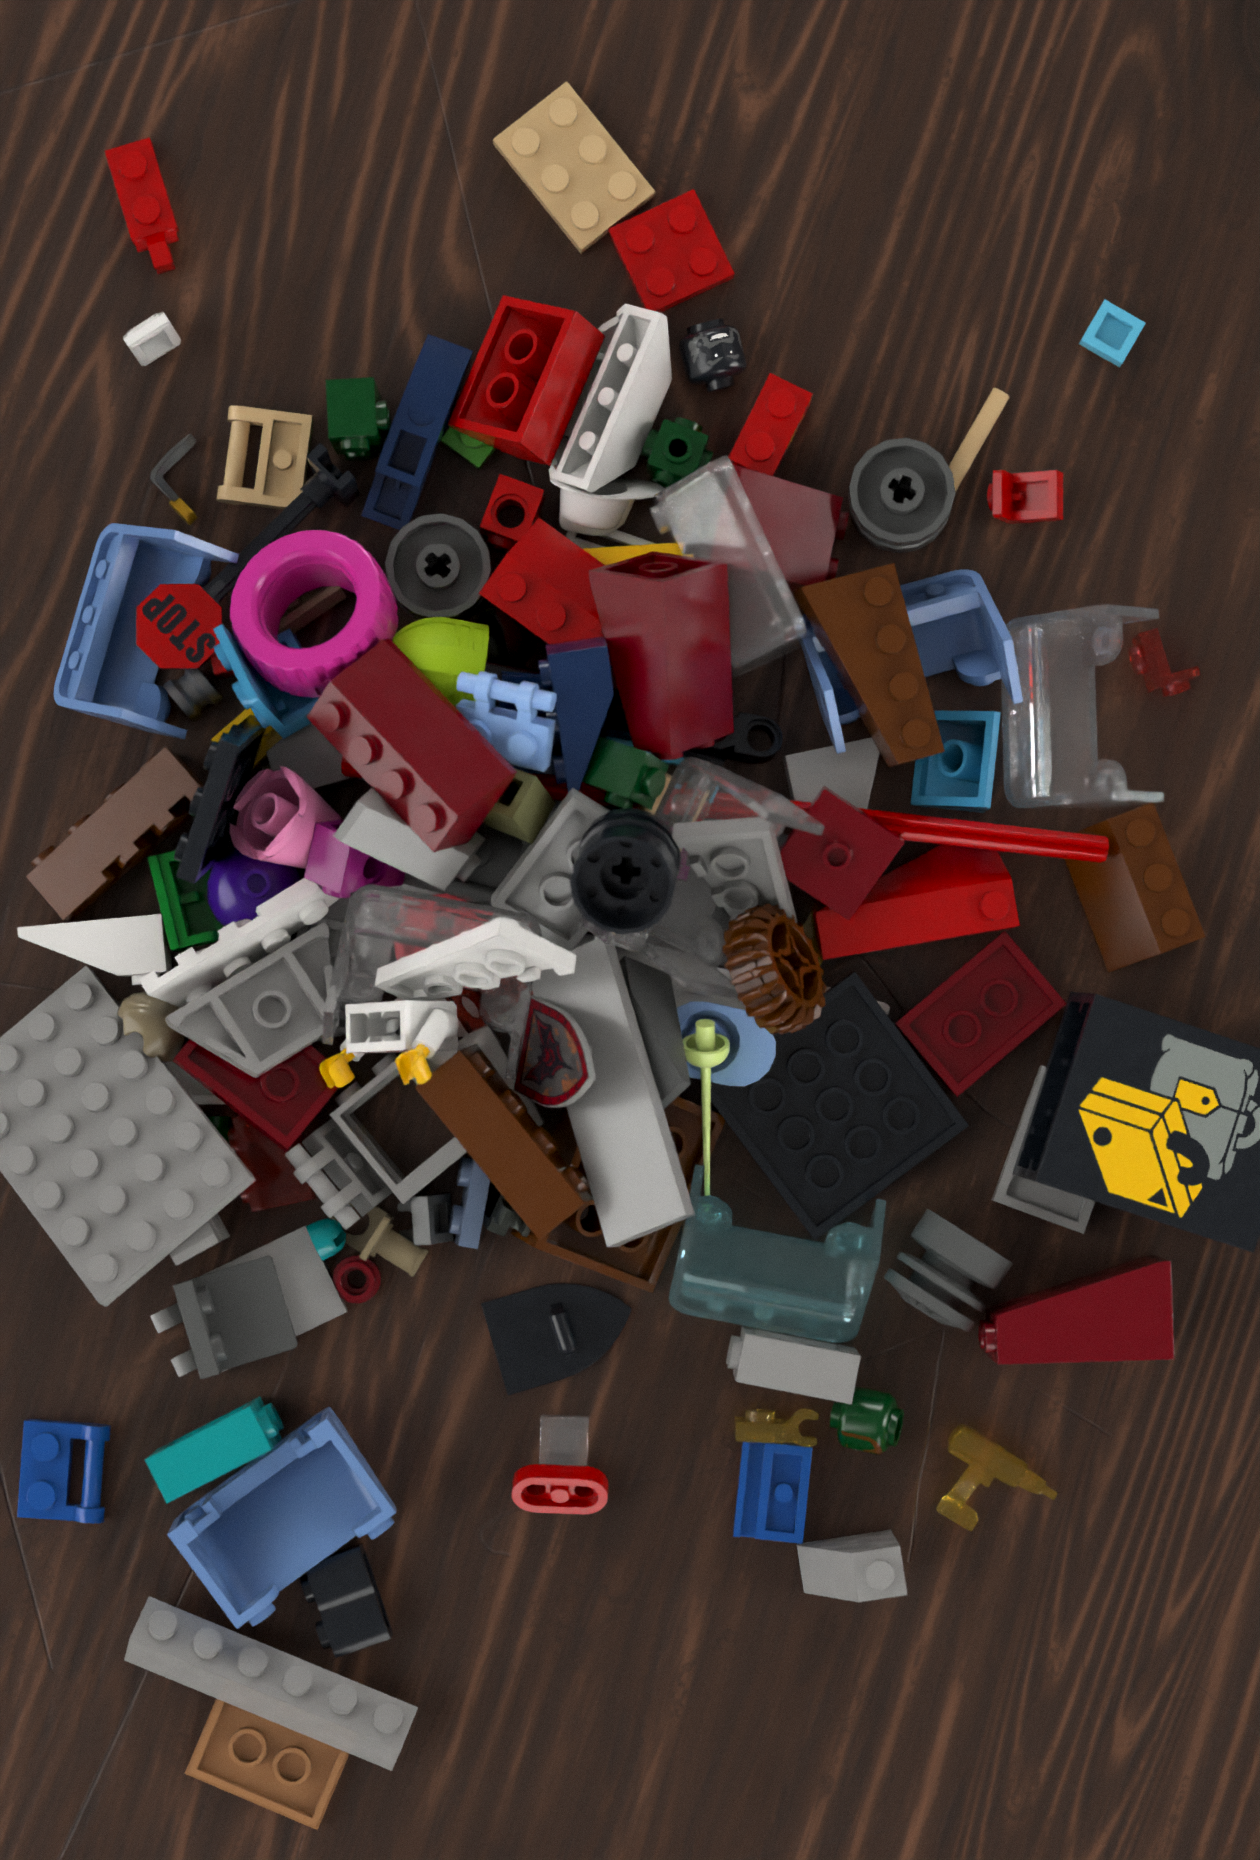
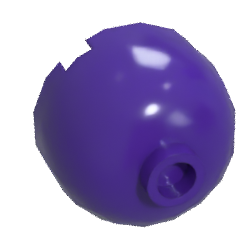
(243, 883)

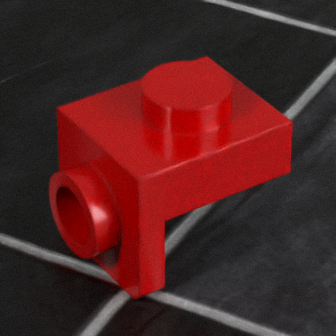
(1026, 496)

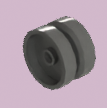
(905, 467)
(434, 542)

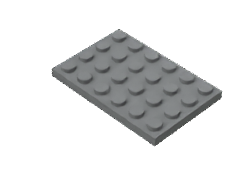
(106, 1140)

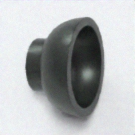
(508, 638)

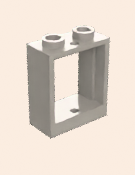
(344, 1116)
(794, 1364)

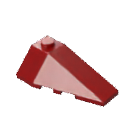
(924, 901)

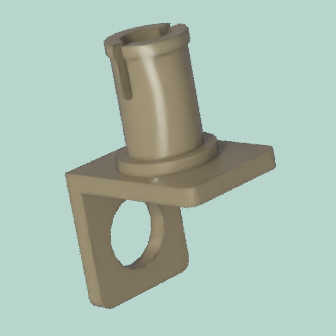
(386, 1242)

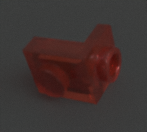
(1150, 660)

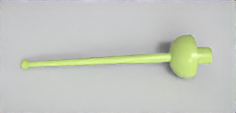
(706, 1050)

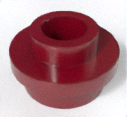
(350, 1292)

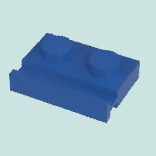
(772, 1491)

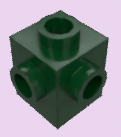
(666, 467)

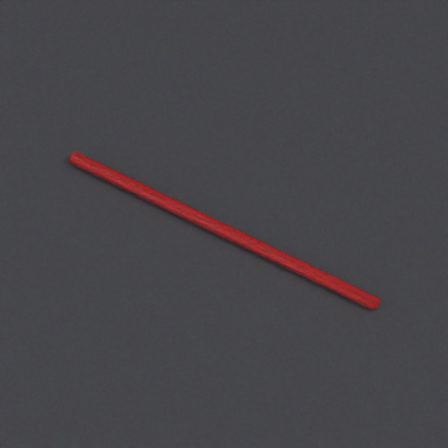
(923, 828)

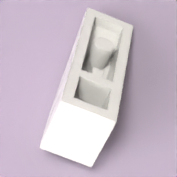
(115, 945)

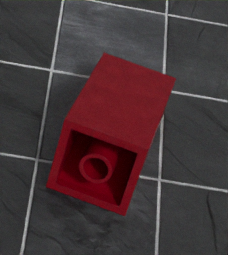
(668, 648)
(1094, 1318)

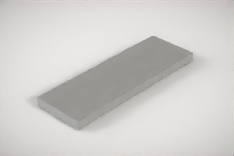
(621, 1115)

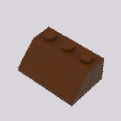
(1138, 894)

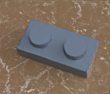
(468, 1217)

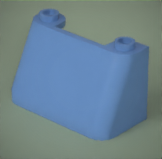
(281, 1517)

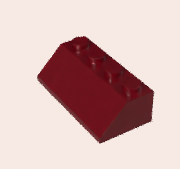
(412, 746)

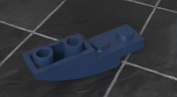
(416, 432)

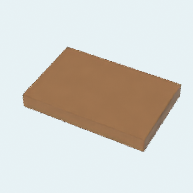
(267, 1764)

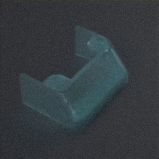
(774, 1277)

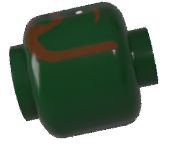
(869, 1422)

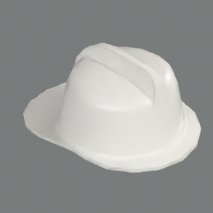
(605, 508)

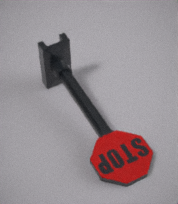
(180, 619)

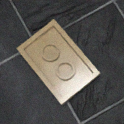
(573, 167)

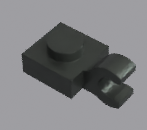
(500, 1215)

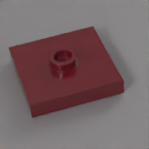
(844, 859)

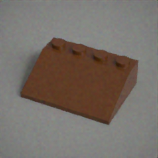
(581, 1234)

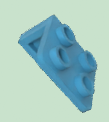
(270, 706)

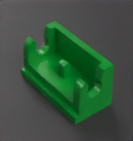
(183, 905)

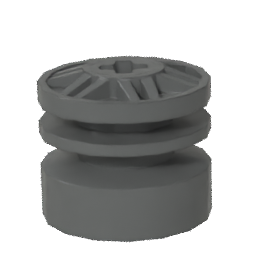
(947, 1271)

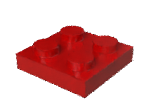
(671, 252)

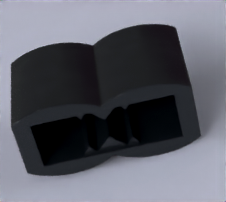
(347, 1602)

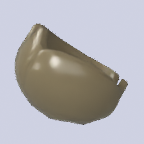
(147, 1017)

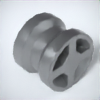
(192, 693)

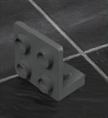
(235, 1316)

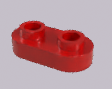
(560, 1489)

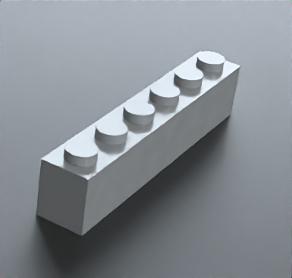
(270, 1683)

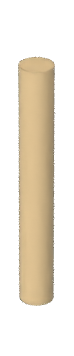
(977, 435)

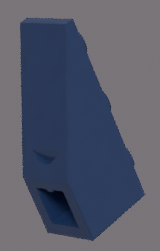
(583, 690)

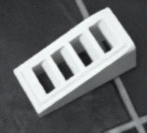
(152, 338)

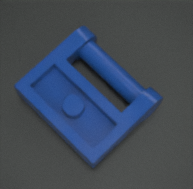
(47, 1470)

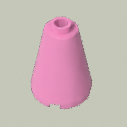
(278, 817)

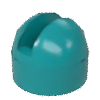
(327, 1237)

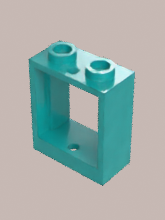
(215, 1448)

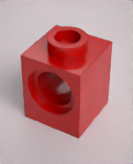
(510, 493)

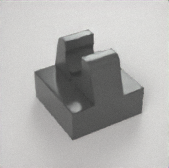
(429, 1218)

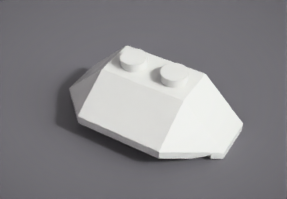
(616, 401)

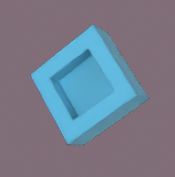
(1112, 333)

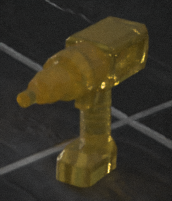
(985, 1462)

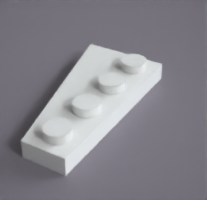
(474, 960)

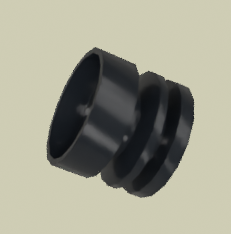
(620, 896)

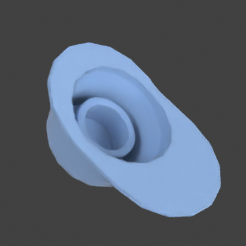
(750, 1046)

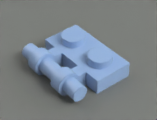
(518, 734)

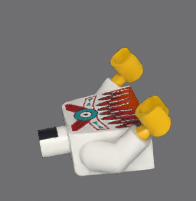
(395, 1027)

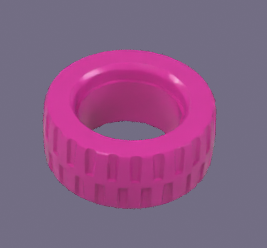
(282, 575)

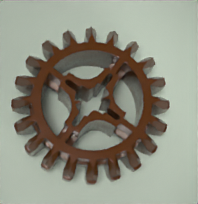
(774, 969)

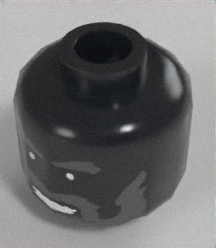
(712, 354)

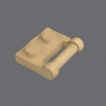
(280, 462)

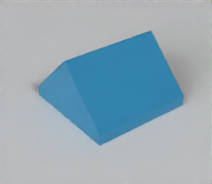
(965, 771)

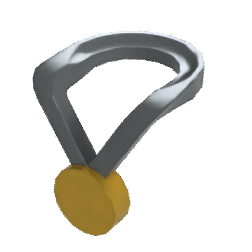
(163, 466)

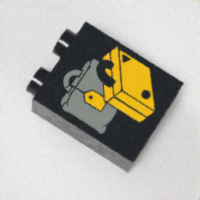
(1150, 1120)

